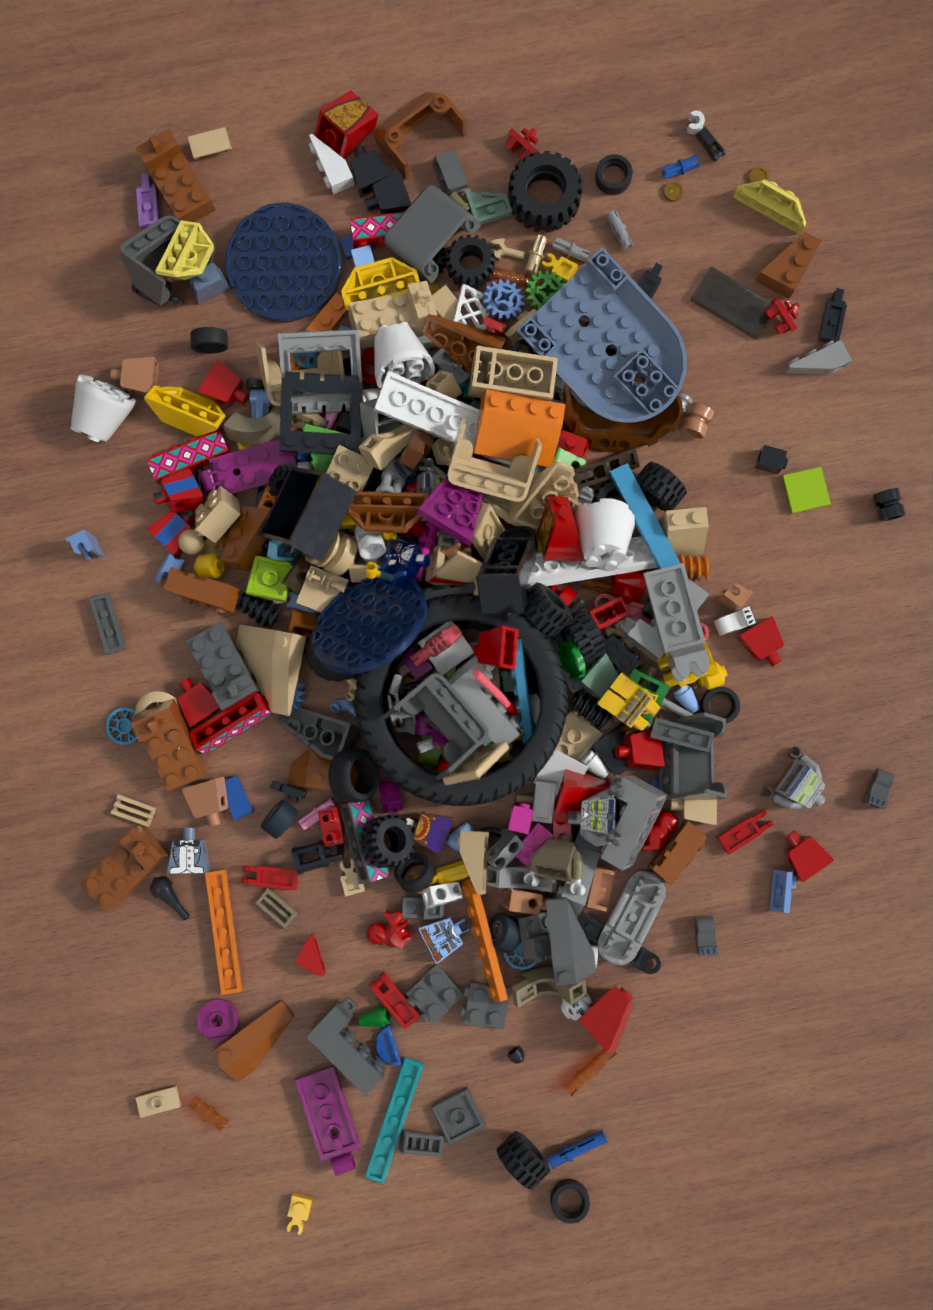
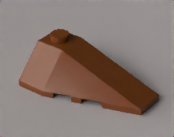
(460, 339)
(248, 1047)

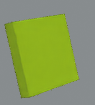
(806, 490)
(267, 578)

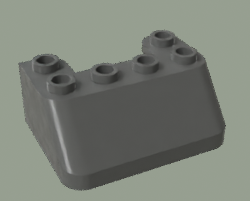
(143, 254)

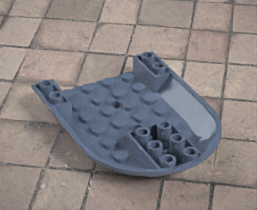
(617, 317)

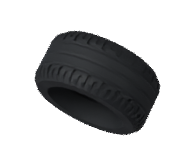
(340, 779)

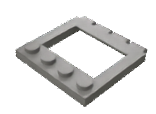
(320, 342)

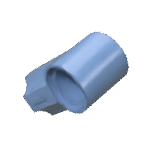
(259, 403)

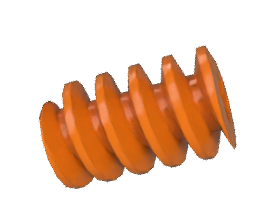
(695, 566)

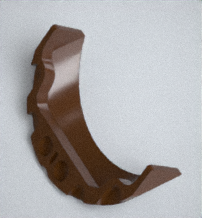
(619, 436)

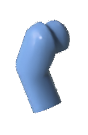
(343, 705)

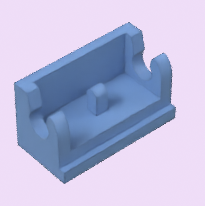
(86, 543)

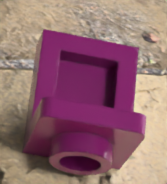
(418, 671)
(390, 797)

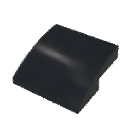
(606, 750)

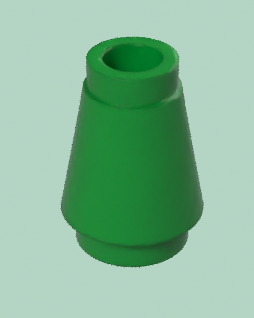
(375, 1018)

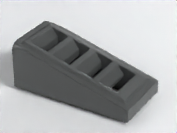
(405, 1149)

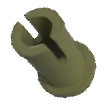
(454, 196)

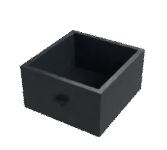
(307, 513)

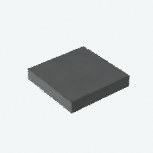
(458, 1116)

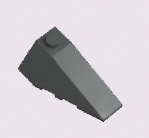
(320, 732)
(570, 949)

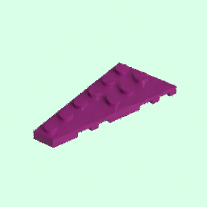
(453, 508)

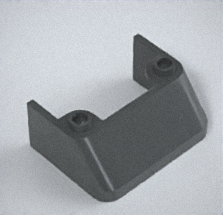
(450, 715)

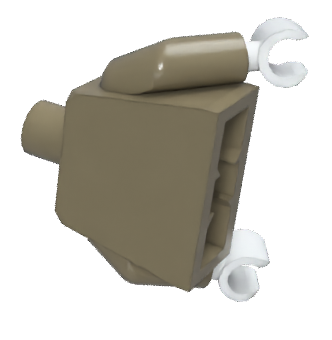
(557, 861)

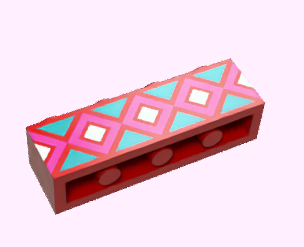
(371, 229)
(189, 455)
(230, 723)

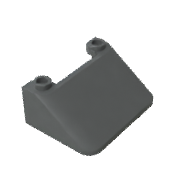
(426, 229)
(690, 771)

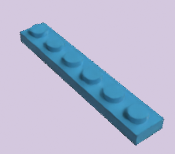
(521, 689)

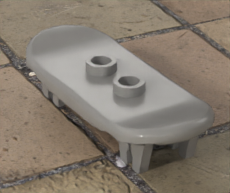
(631, 918)

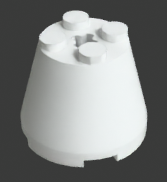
(401, 353)
(99, 408)
(604, 532)

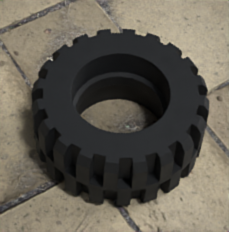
(551, 168)

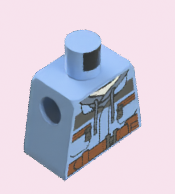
(443, 936)

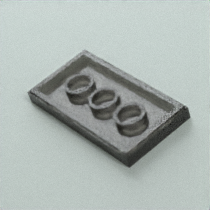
(732, 302)

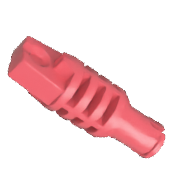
(437, 644)

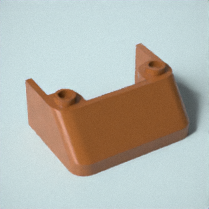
(391, 133)

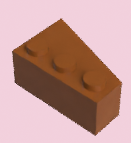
(788, 267)
(244, 540)
(202, 590)
(678, 852)

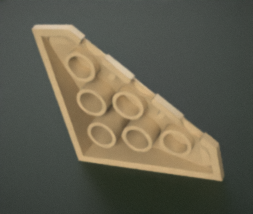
(553, 481)
(275, 663)

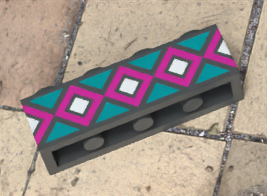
(354, 818)

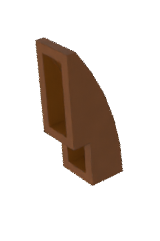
(417, 448)

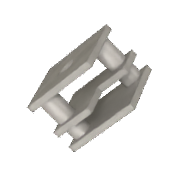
(400, 714)

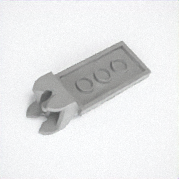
(677, 621)

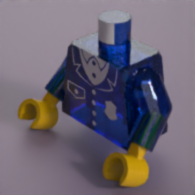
(399, 562)

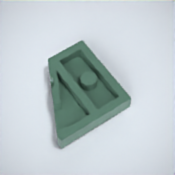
(488, 206)

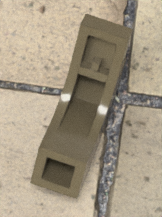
(253, 430)
(542, 982)

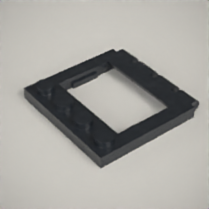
(316, 441)

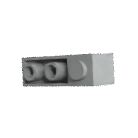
(821, 362)

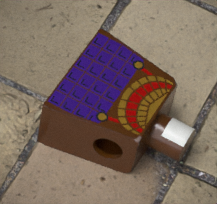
(431, 830)

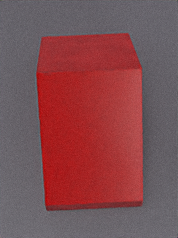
(311, 958)

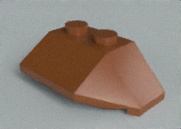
(386, 511)
(312, 771)

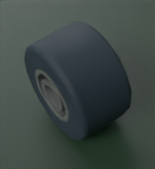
(279, 819)
(504, 932)

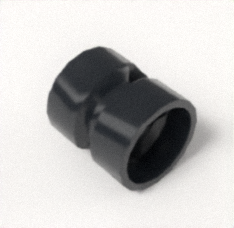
(889, 504)

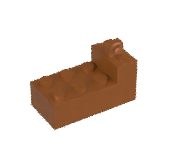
(175, 177)
(169, 744)
(125, 868)

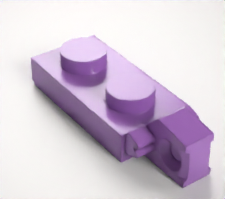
(147, 202)

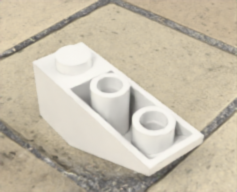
(334, 166)

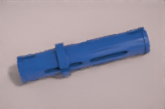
(577, 1149)

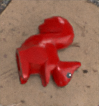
(659, 835)
(394, 934)

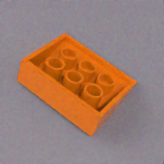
(513, 422)

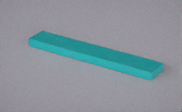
(394, 1120)

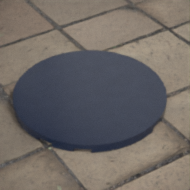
(283, 262)
(369, 625)

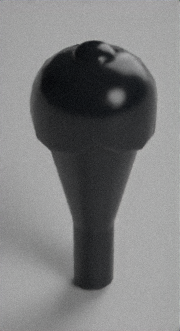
(162, 888)

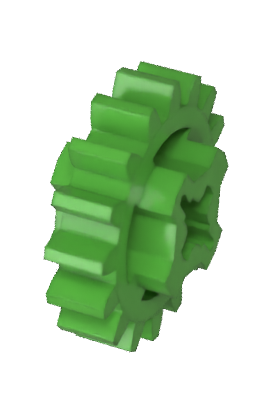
(546, 284)

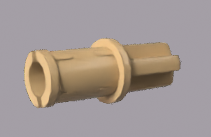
(536, 254)

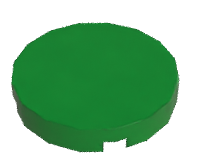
(571, 659)

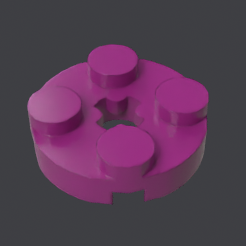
(209, 1011)

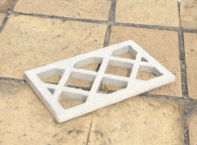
(462, 301)

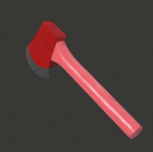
(498, 694)

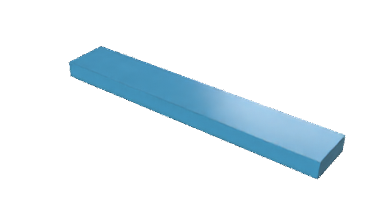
(644, 517)

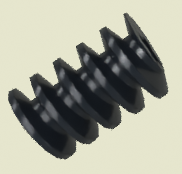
(258, 610)
(590, 709)

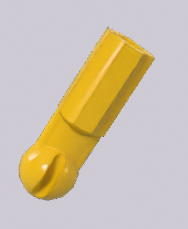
(448, 874)

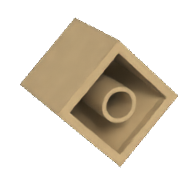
(686, 530)

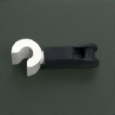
(704, 135)

